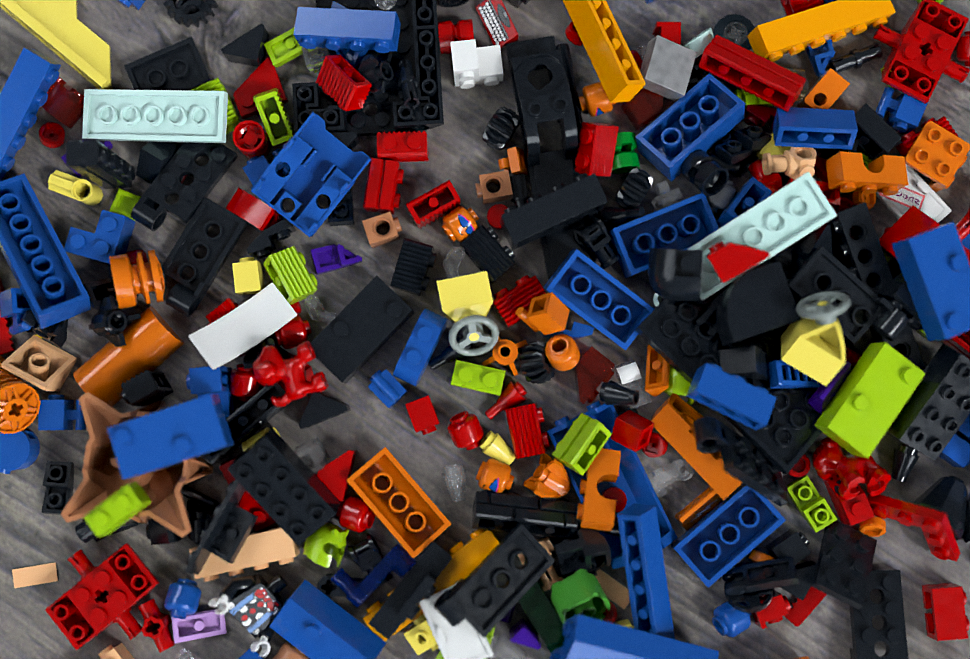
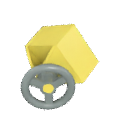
(467, 303)
(816, 340)

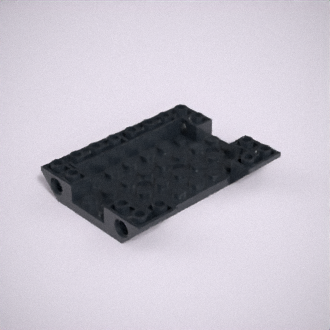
(416, 43)

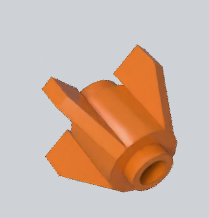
(505, 361)
(549, 479)

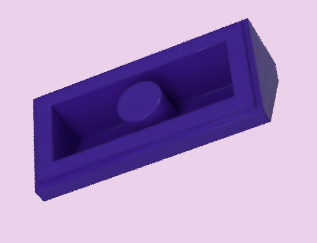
(824, 394)
(524, 634)

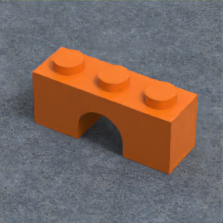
(849, 174)
(596, 510)

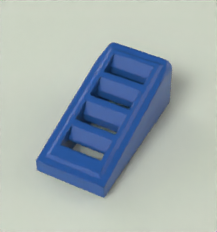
(777, 381)

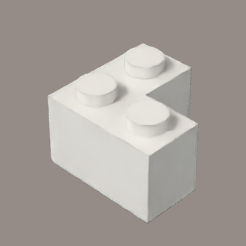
(475, 64)

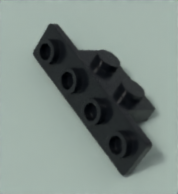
(226, 532)
(411, 590)

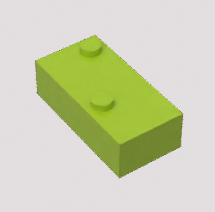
(869, 399)

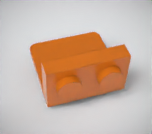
(937, 155)

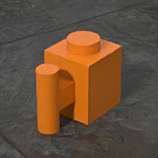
(545, 314)

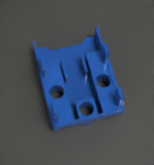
(317, 167)

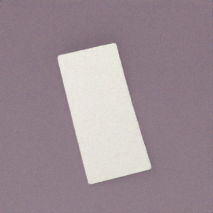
(243, 327)

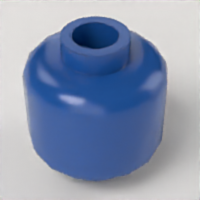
(182, 598)
(729, 620)

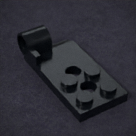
(480, 598)

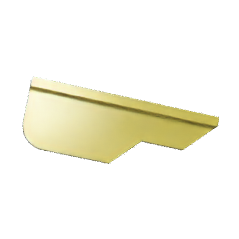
(60, 30)

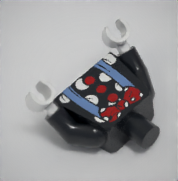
(254, 605)

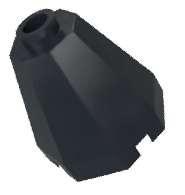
(947, 496)

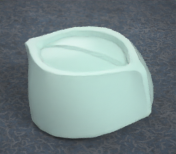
(700, 42)

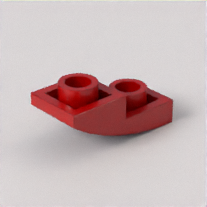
(250, 209)

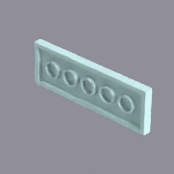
(155, 115)
(768, 226)

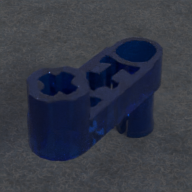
(357, 593)

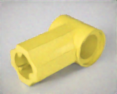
(75, 188)

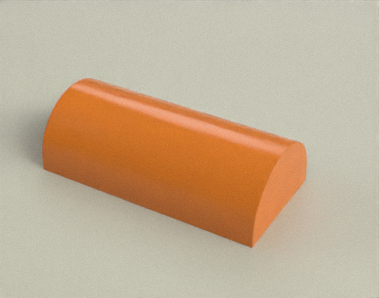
(147, 346)
(398, 502)

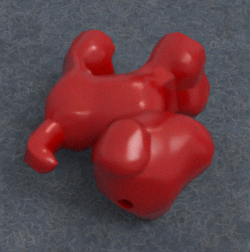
(272, 368)
(852, 470)

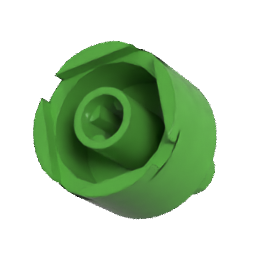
(579, 595)

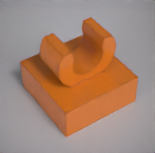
(514, 162)

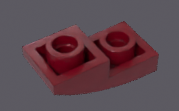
(759, 115)

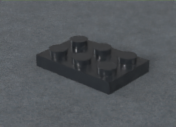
(170, 68)
(844, 564)

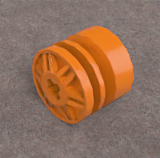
(137, 278)
(17, 403)

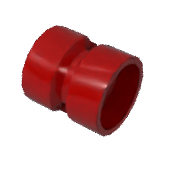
(454, 32)
(251, 139)

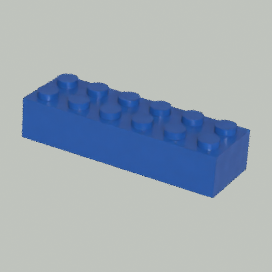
(38, 256)

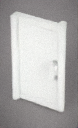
(932, 204)
(462, 639)

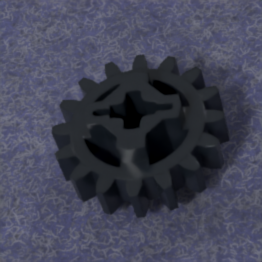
(190, 11)

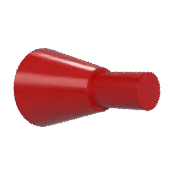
(511, 396)

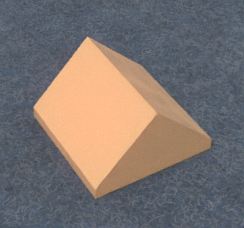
(40, 364)

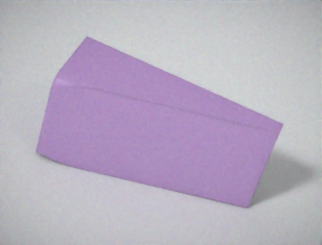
(198, 626)

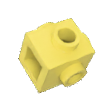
(421, 636)

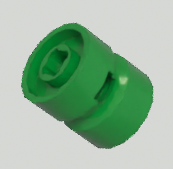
(625, 158)

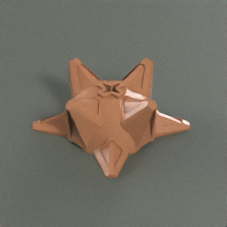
(104, 477)

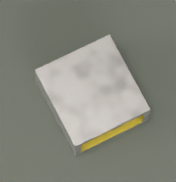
(667, 68)

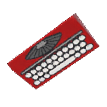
(497, 22)

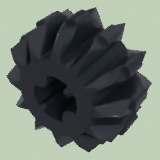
(501, 128)
(634, 188)
(535, 363)

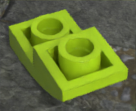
(810, 503)

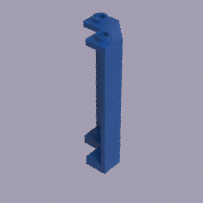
(631, 478)
(604, 640)

